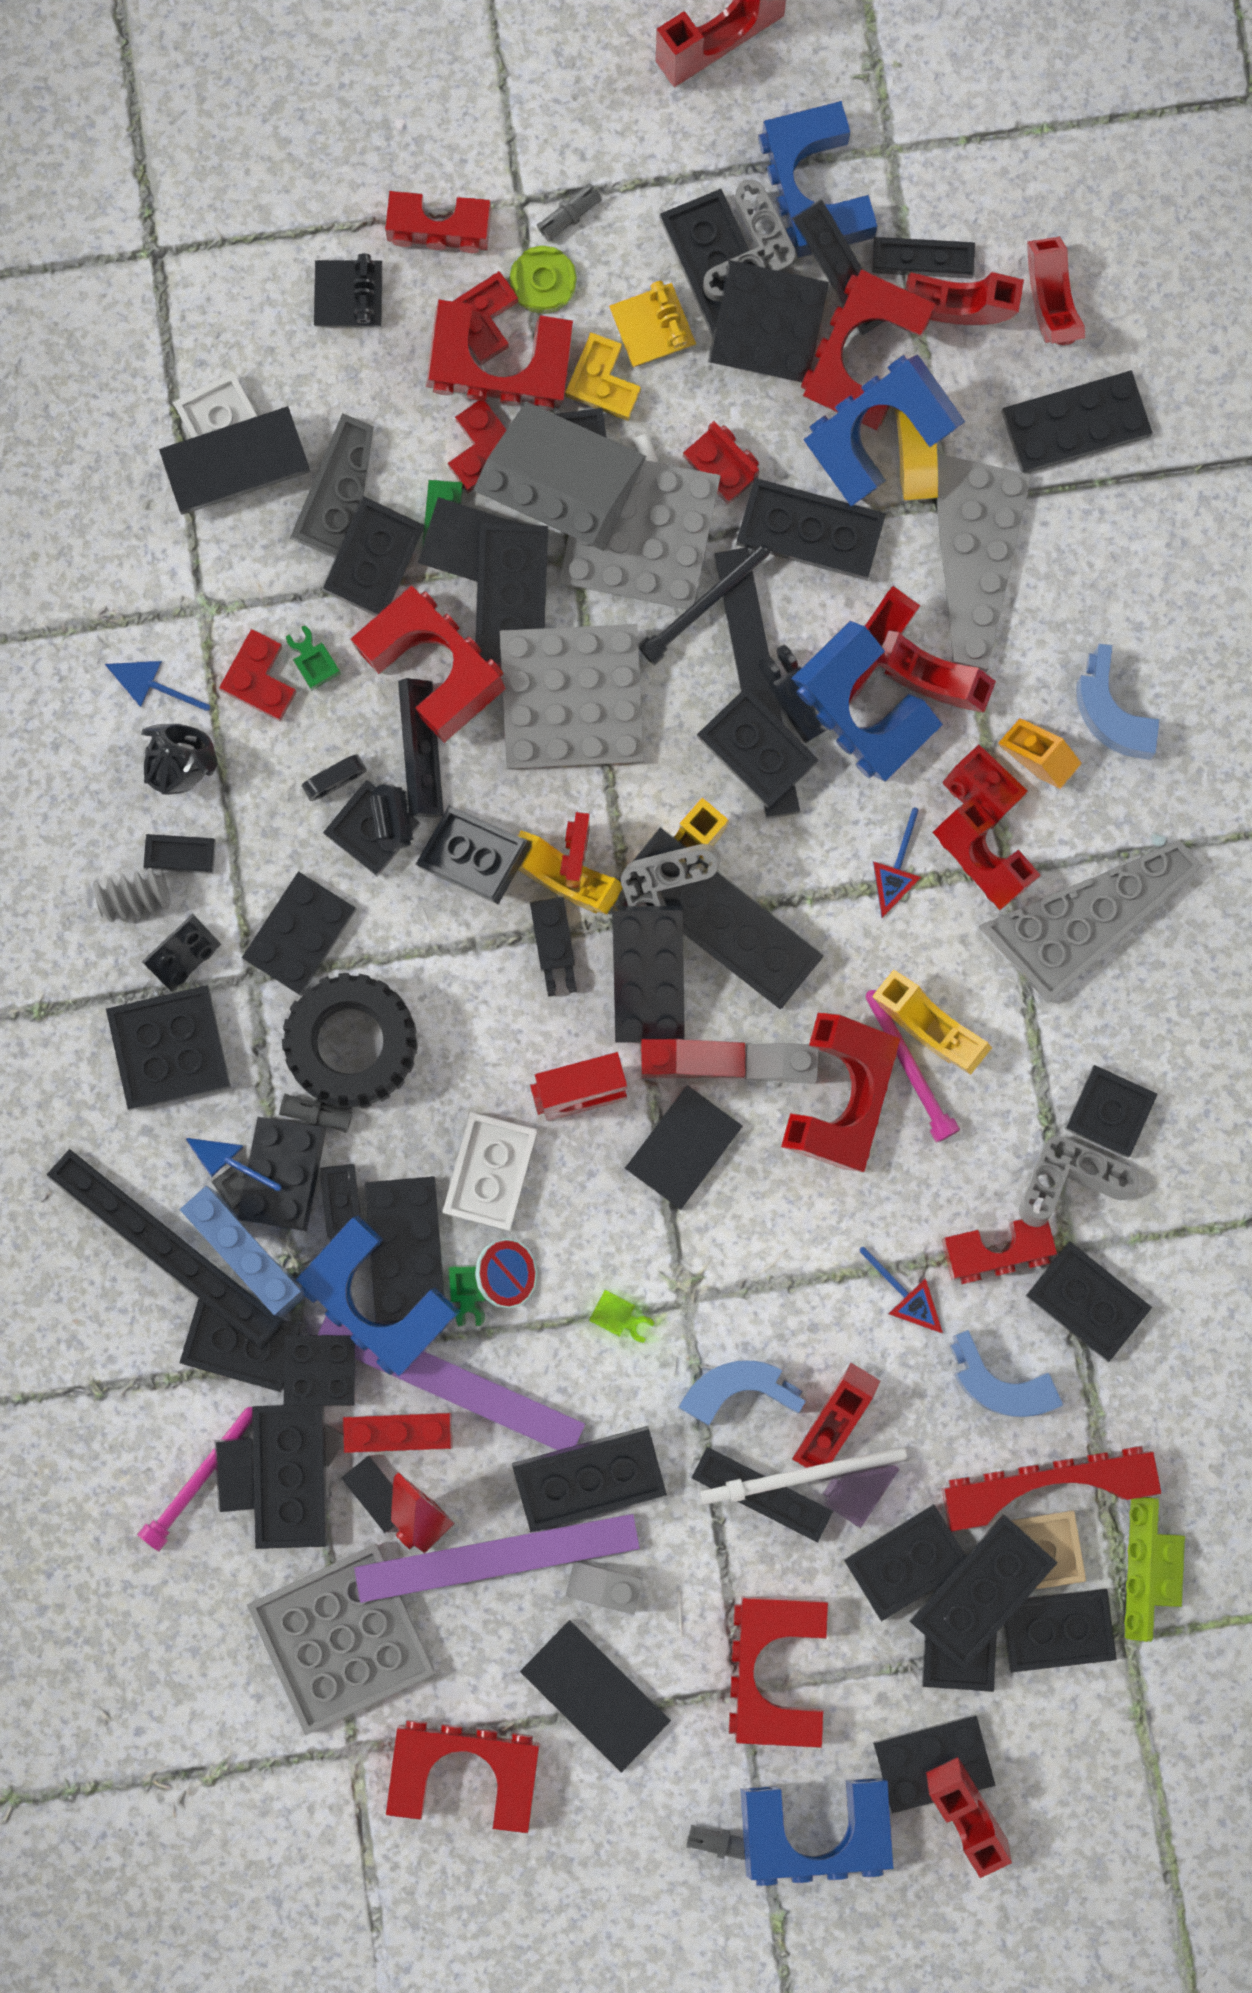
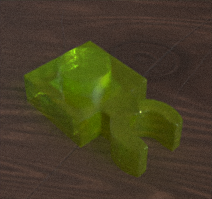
(616, 1314)

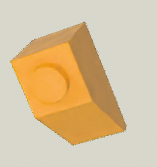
(1040, 752)

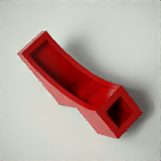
(893, 615)

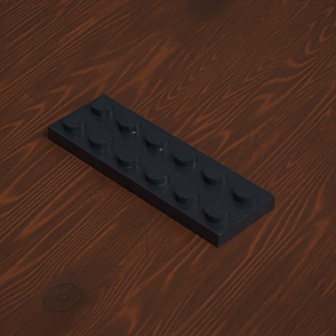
(735, 927)

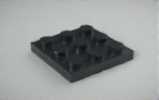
(768, 321)
(168, 1048)

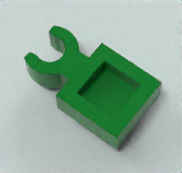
(314, 662)
(465, 1290)

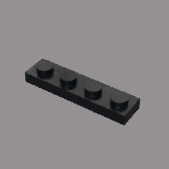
(830, 251)
(420, 752)
(778, 1504)

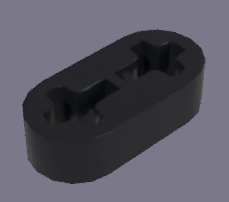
(334, 777)

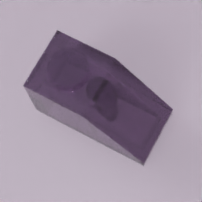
(858, 1492)

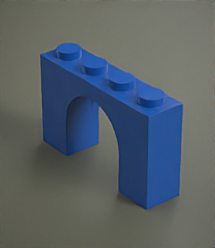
(792, 139)
(838, 440)
(827, 686)
(330, 1283)
(863, 1848)

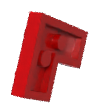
(488, 301)
(484, 432)
(249, 679)
(577, 841)

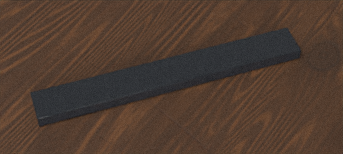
(748, 647)
(165, 1249)

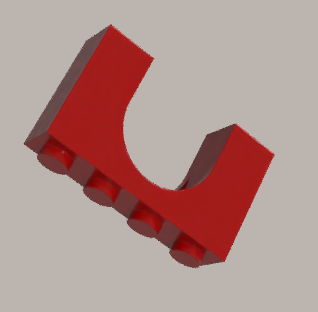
(688, 49)
(868, 301)
(454, 370)
(414, 621)
(870, 1060)
(579, 1087)
(755, 1717)
(420, 1748)

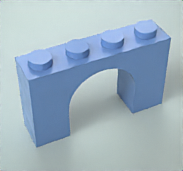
(242, 1252)

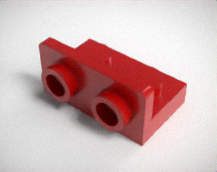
(718, 454)
(987, 781)

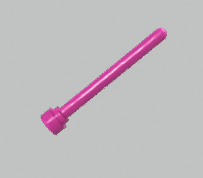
(941, 1123)
(157, 1531)

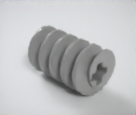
(132, 895)

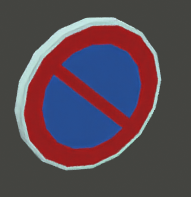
(506, 1273)

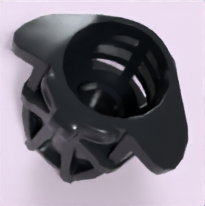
(173, 767)

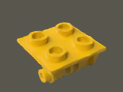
(652, 324)

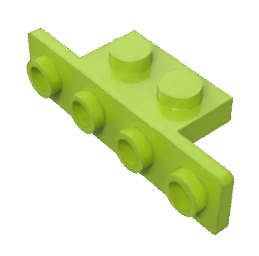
(1153, 1569)

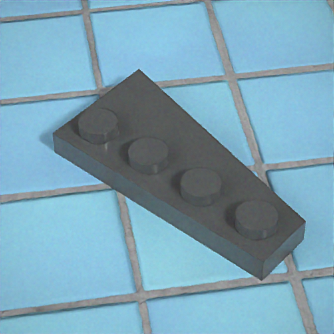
(336, 488)

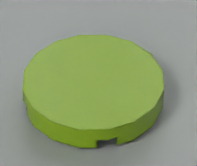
(543, 279)

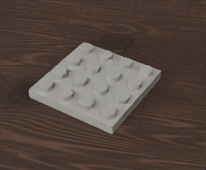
(656, 540)
(571, 696)
(333, 1648)

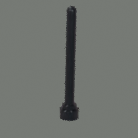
(655, 646)

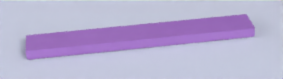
(479, 1396)
(496, 1558)

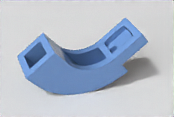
(1105, 720)
(727, 1379)
(1003, 1398)

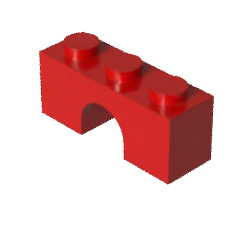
(465, 229)
(965, 839)
(969, 1257)
(397, 1432)
(964, 1806)

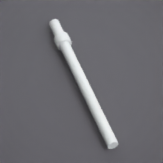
(737, 1490)

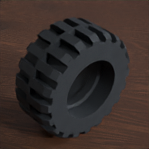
(316, 1007)

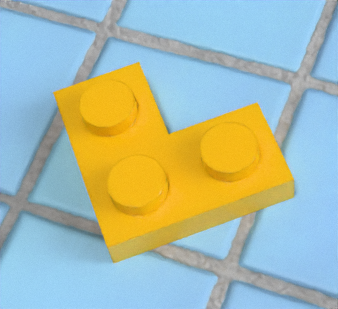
(593, 380)

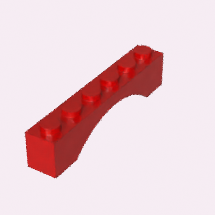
(978, 1502)

